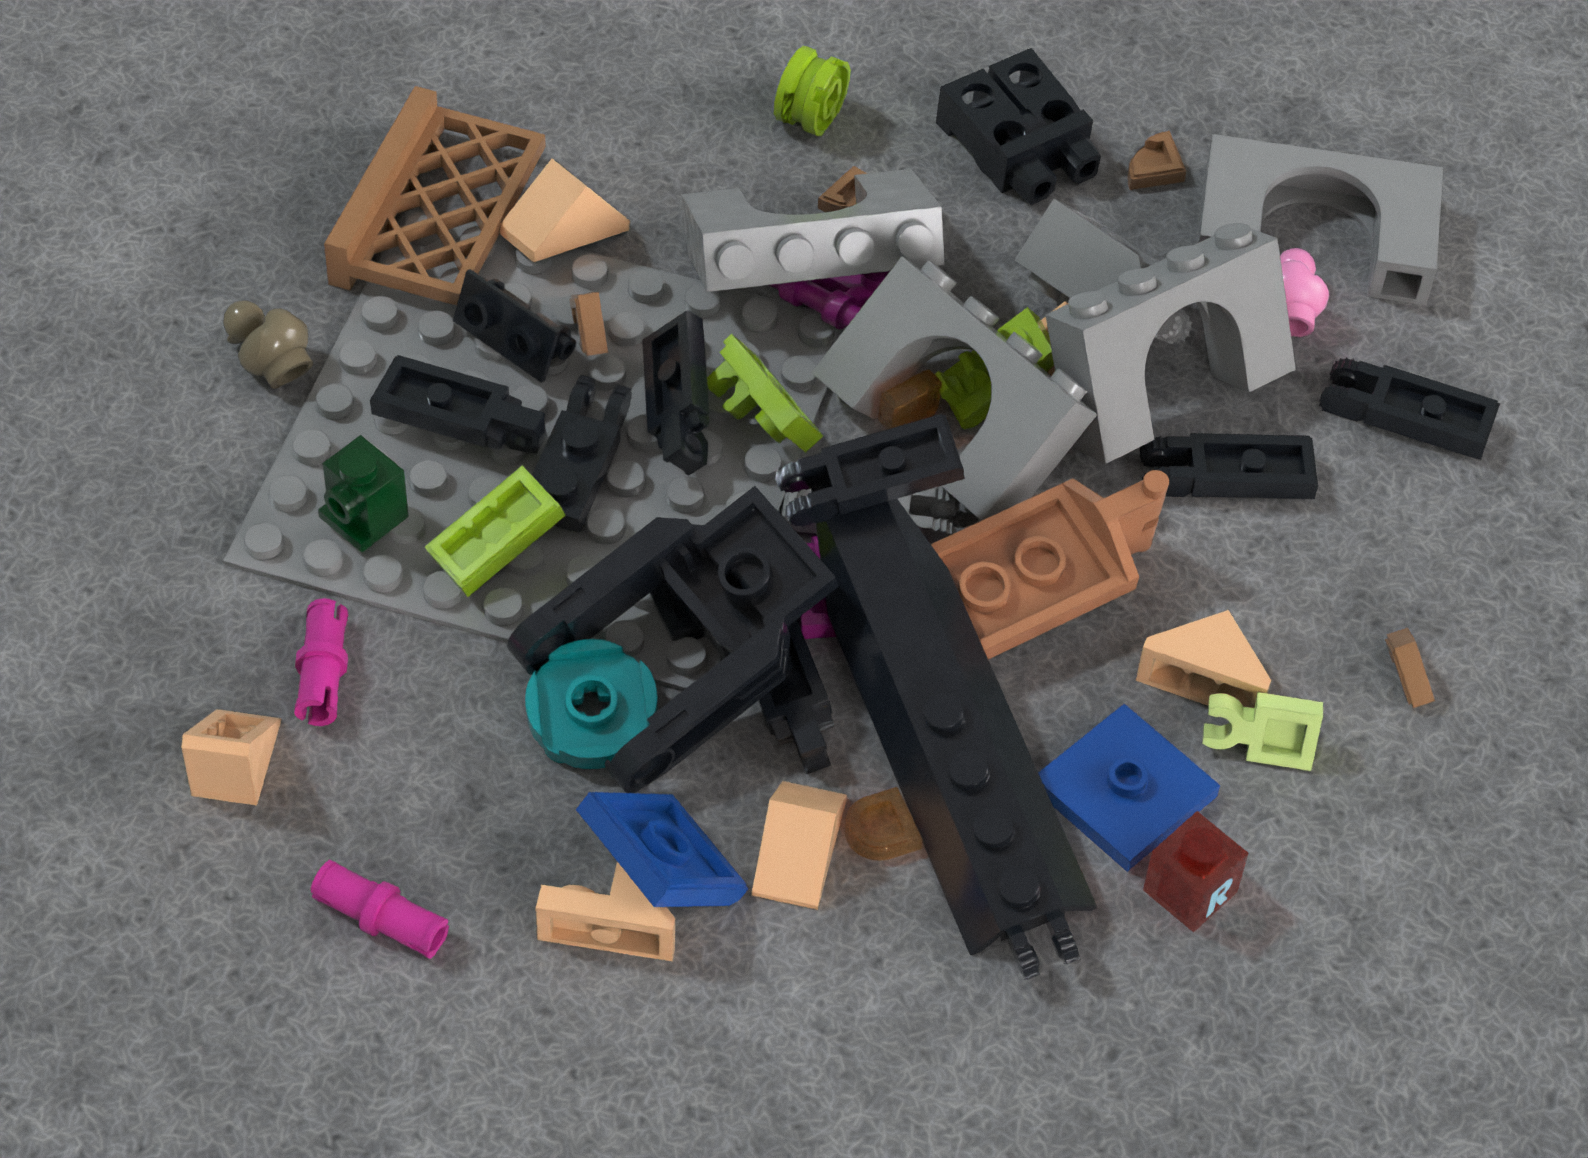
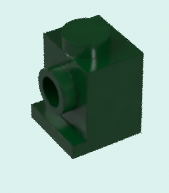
(363, 493)

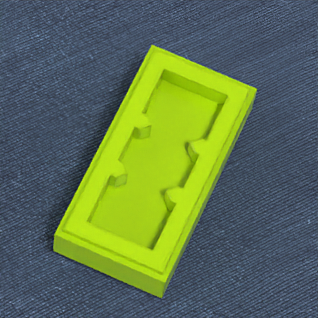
(495, 531)

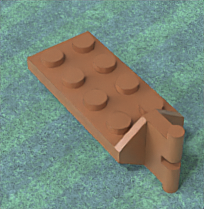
(1051, 558)

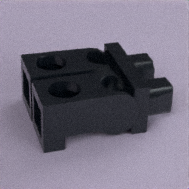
(1020, 128)

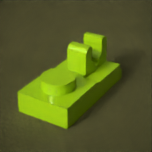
(968, 382)
(758, 386)

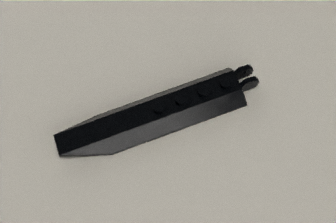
(950, 735)

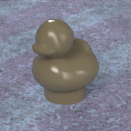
(271, 343)

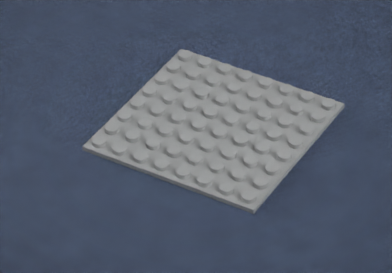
(449, 476)

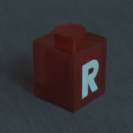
(1195, 871)

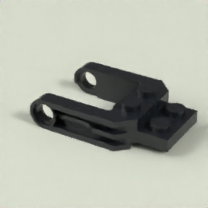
(739, 584)

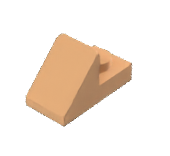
(613, 922)

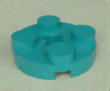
(583, 668)

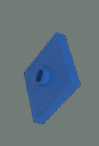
(1126, 786)
(662, 849)

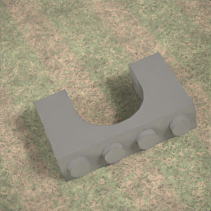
(1389, 198)
(751, 248)
(1108, 332)
(1030, 412)

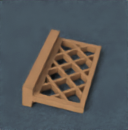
(386, 192)

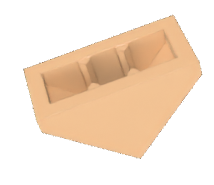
(559, 216)
(1204, 661)
(229, 755)
(797, 844)

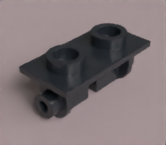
(510, 326)

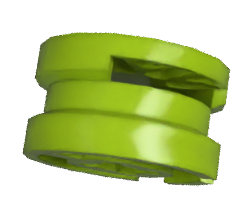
(811, 90)

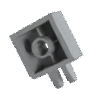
(1080, 255)

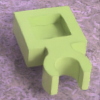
(1276, 730)

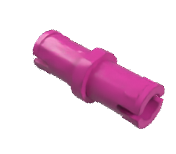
(321, 662)
(379, 908)

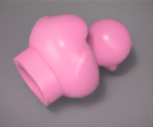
(1304, 291)

